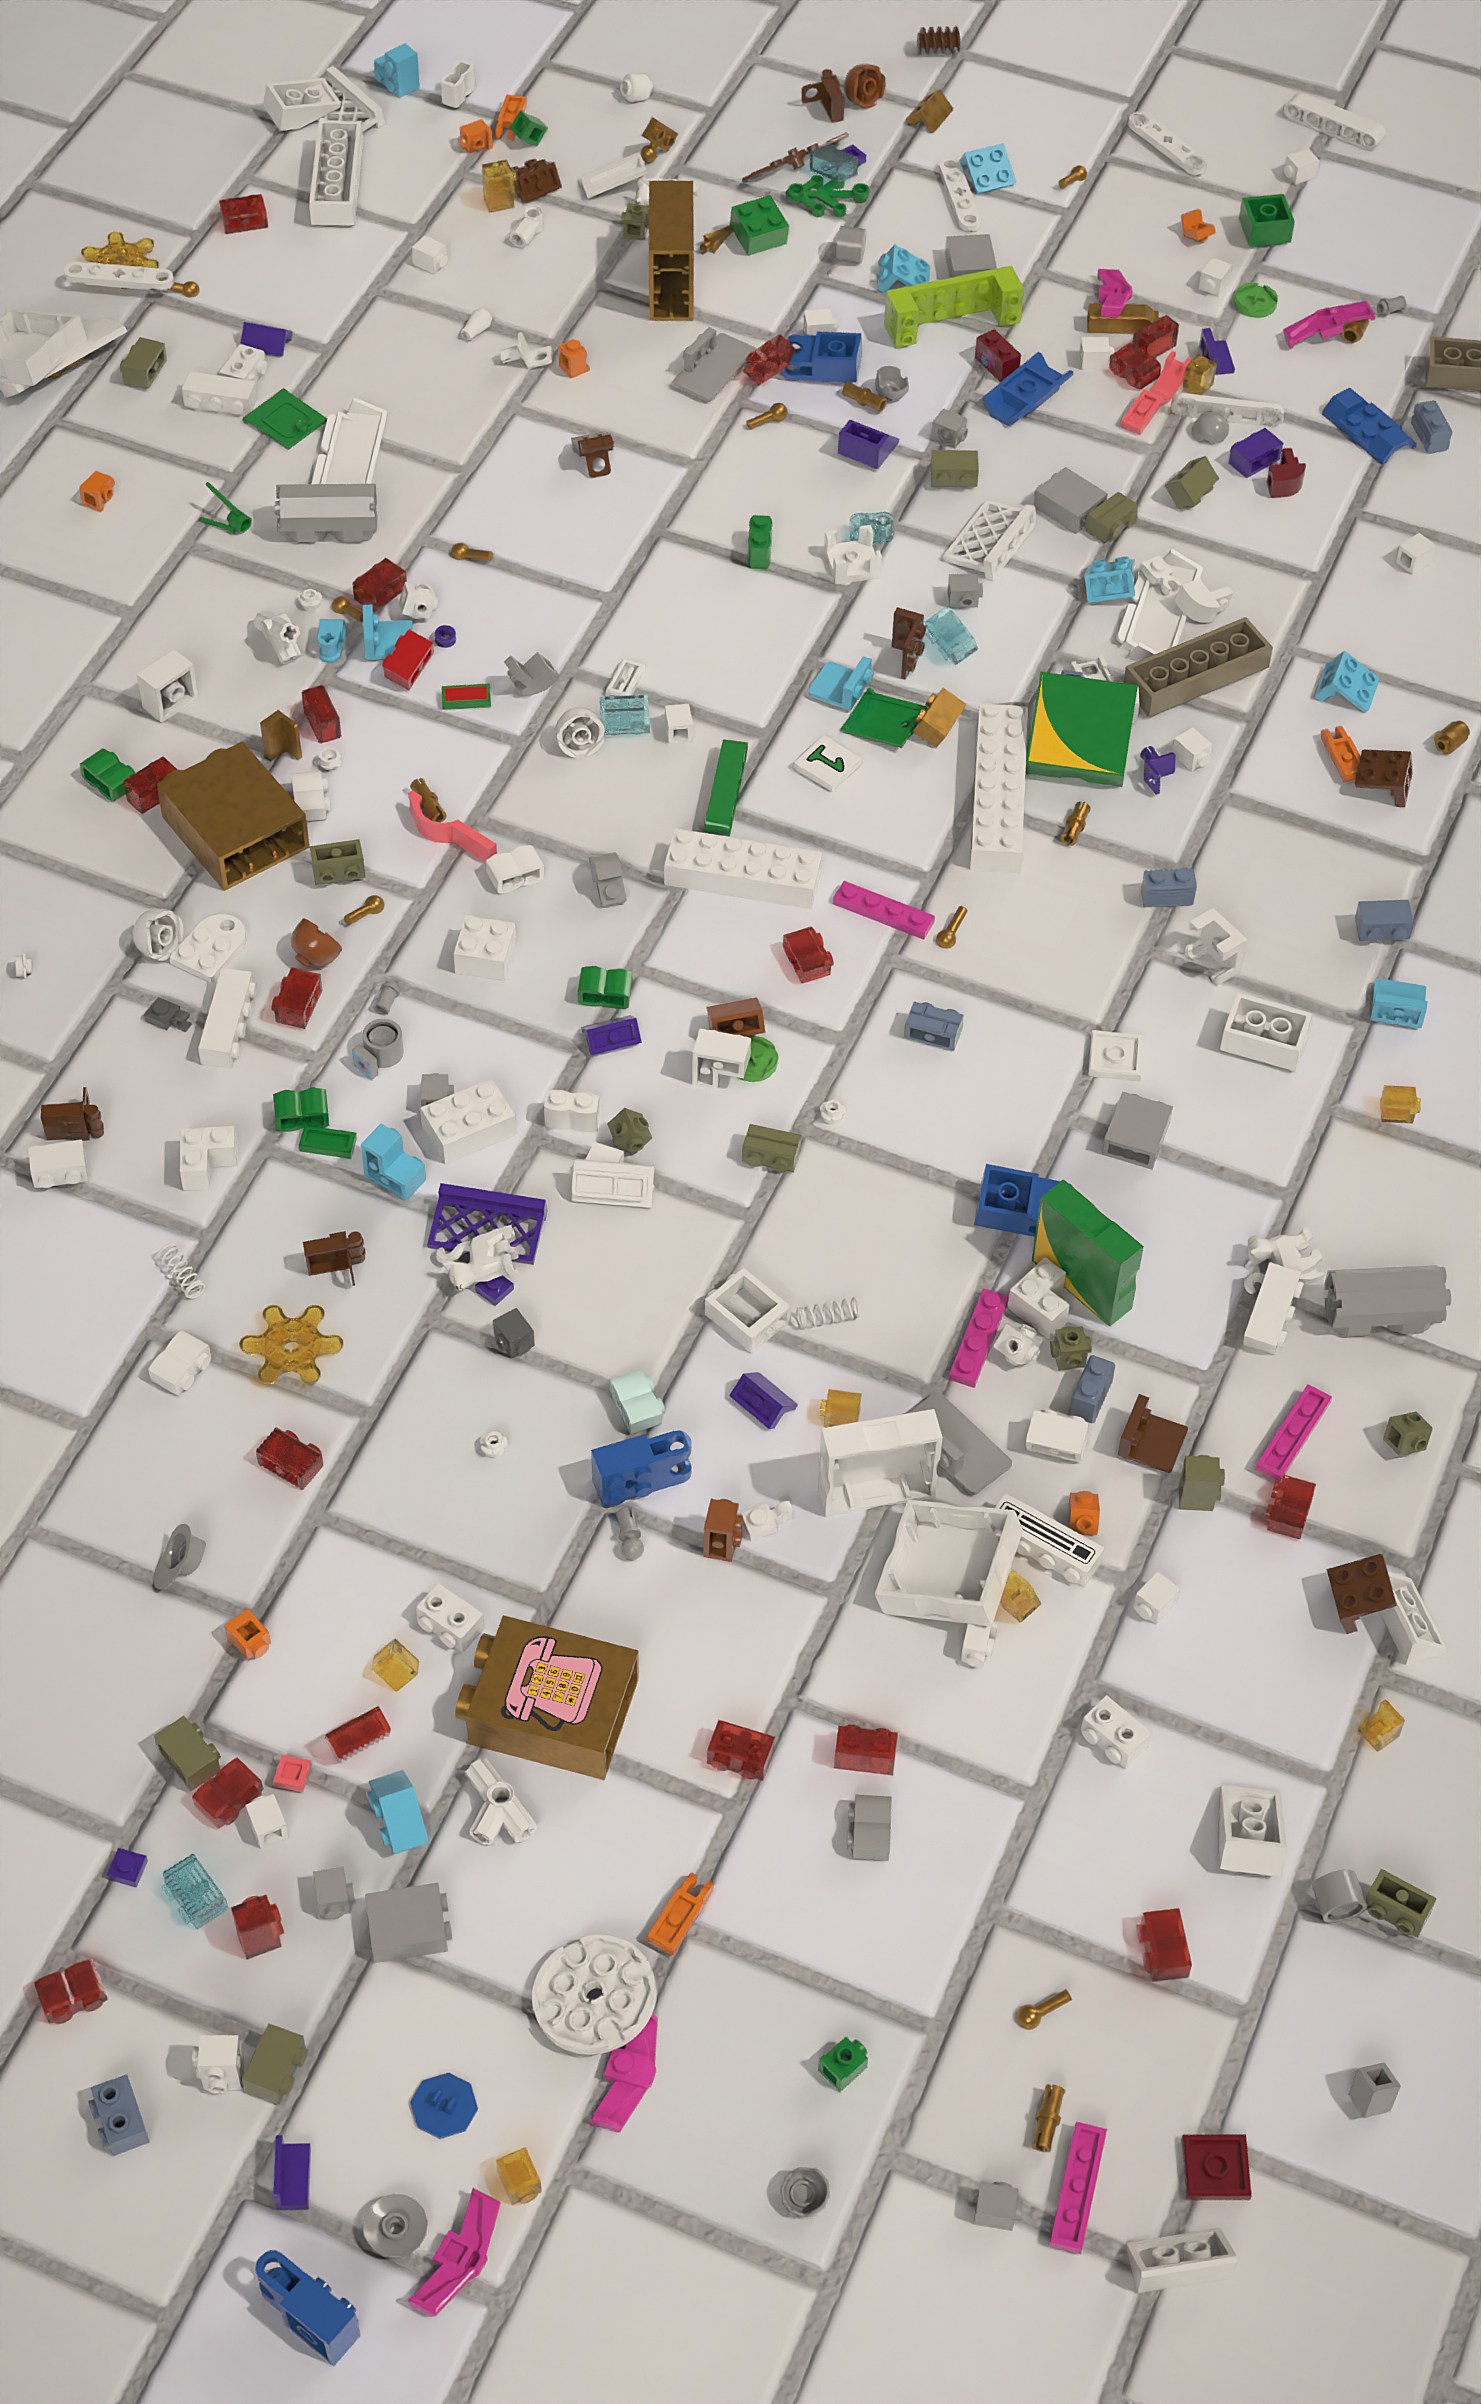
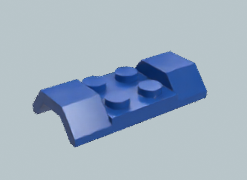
(1024, 390)
(1366, 425)

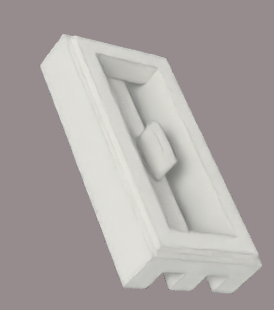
(618, 674)

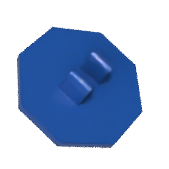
(444, 2105)

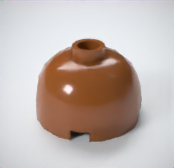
(864, 85)
(313, 945)

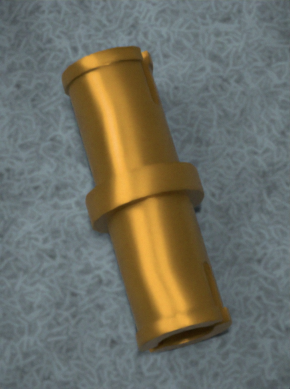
(864, 396)
(429, 800)
(1075, 823)
(1048, 2118)

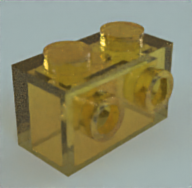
(498, 185)

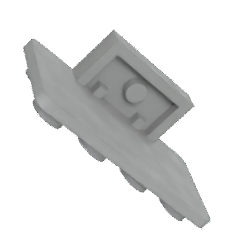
(711, 364)
(965, 1449)

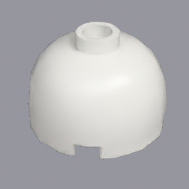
(579, 732)
(158, 933)

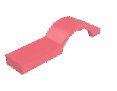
(1161, 393)
(451, 832)

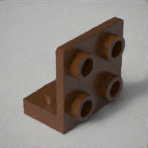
(536, 179)
(908, 636)
(1386, 771)
(1151, 1438)
(1361, 1589)

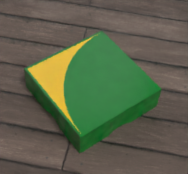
(1081, 728)
(1091, 1250)

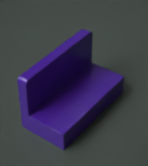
(265, 338)
(1217, 352)
(612, 1034)
(762, 1398)
(291, 2175)

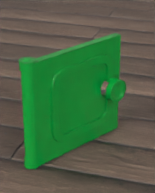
(285, 419)
(881, 717)

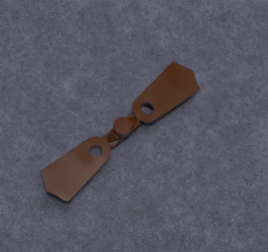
(795, 158)

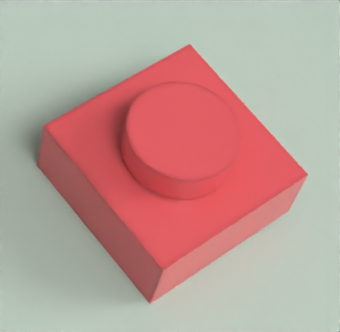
(292, 1773)

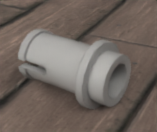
(1386, 306)
(388, 993)

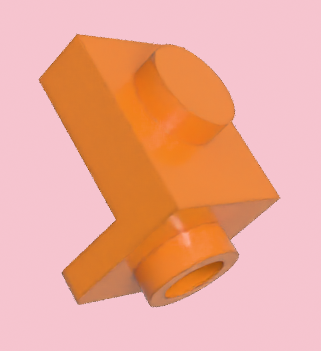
(1195, 227)
(1084, 1512)

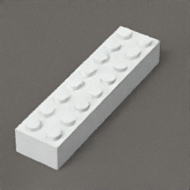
(999, 788)

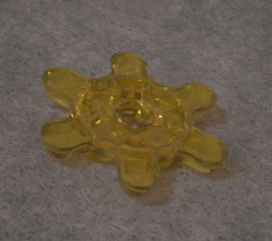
(118, 250)
(284, 1330)

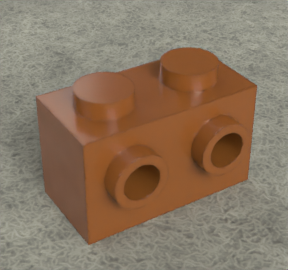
(737, 1017)
(722, 1529)

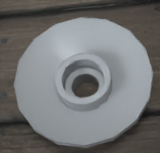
(390, 2212)

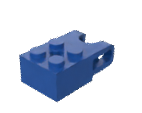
(826, 357)
(1010, 1199)
(639, 1466)
(308, 2307)

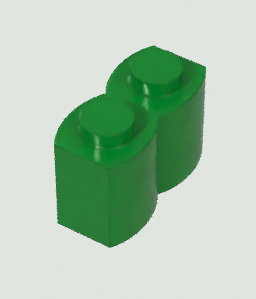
(759, 542)
(106, 773)
(605, 987)
(301, 1108)

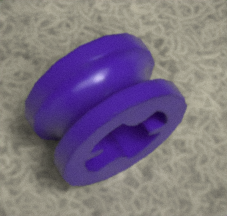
(445, 630)

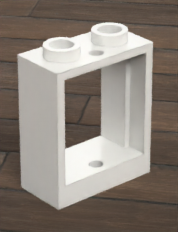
(764, 1328)

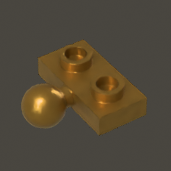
(659, 136)

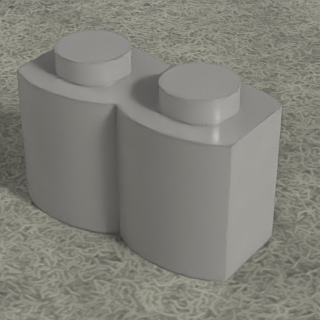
(871, 1827)

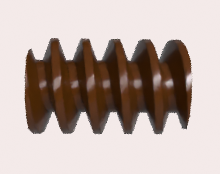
(938, 39)

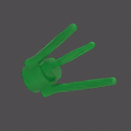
(237, 519)

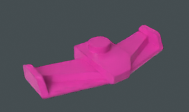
(1114, 292)
(1327, 321)
(632, 2074)
(459, 2256)

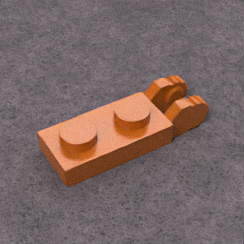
(510, 108)
(1342, 752)
(679, 1916)

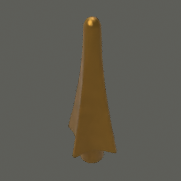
(714, 239)

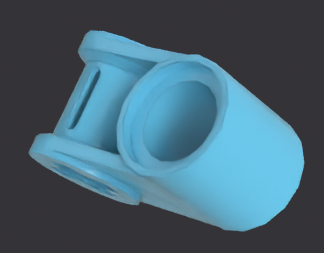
(331, 638)

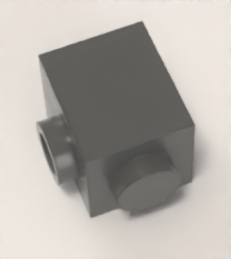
(513, 1333)

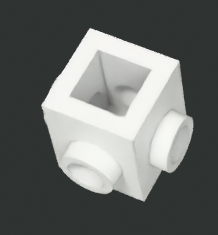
(417, 600)
(1018, 1343)

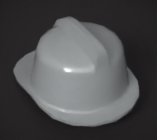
(179, 1558)

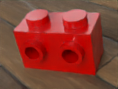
(408, 659)

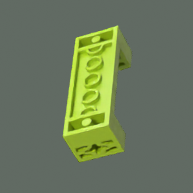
(950, 298)

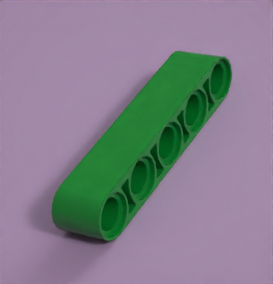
(726, 787)

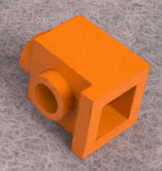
(475, 136)
(573, 358)
(97, 490)
(248, 1635)

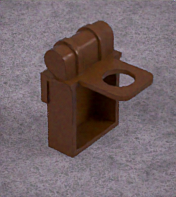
(830, 95)
(593, 447)
(72, 1120)
(334, 1253)

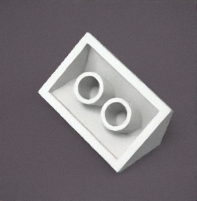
(1411, 1623)
(1181, 2260)

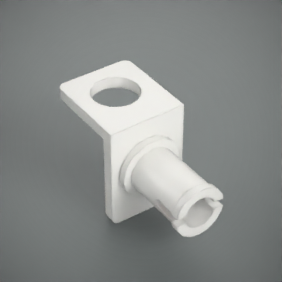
(523, 352)

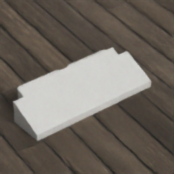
(97, 333)
(350, 445)
(1156, 619)

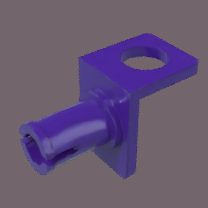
(1157, 767)

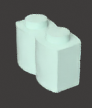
(636, 1401)

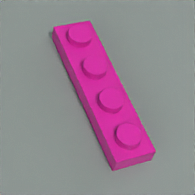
(884, 910)
(978, 1338)
(1293, 1433)
(1078, 2187)

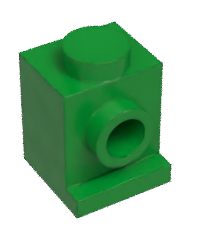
(528, 128)
(841, 2072)

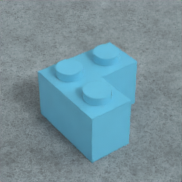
(398, 70)
(389, 1164)
(396, 1803)

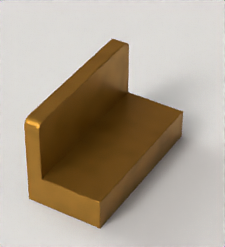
(931, 110)
(280, 735)

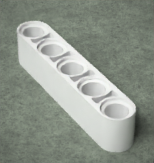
(1334, 121)

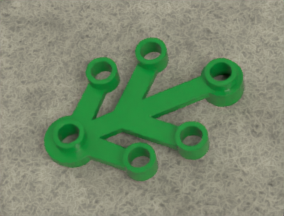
(802, 193)

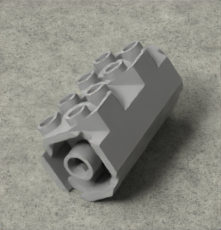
(316, 509)
(1391, 1297)

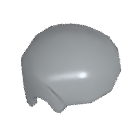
(890, 383)
(1210, 427)
(805, 2192)

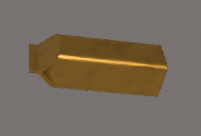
(1130, 320)

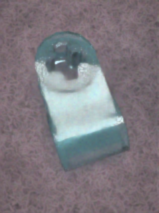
(875, 521)

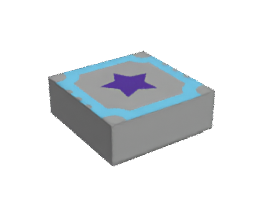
(365, 1062)

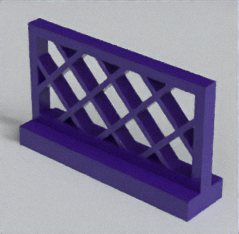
(487, 1202)

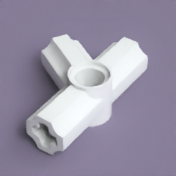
(281, 633)
(494, 1814)

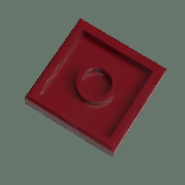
(1216, 2167)

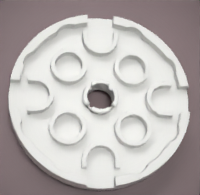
(611, 2019)

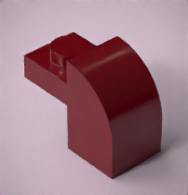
(1286, 478)

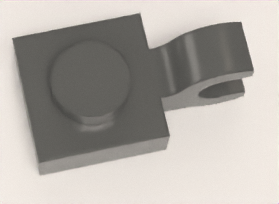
(164, 1014)

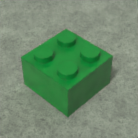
(1266, 220)
(759, 225)

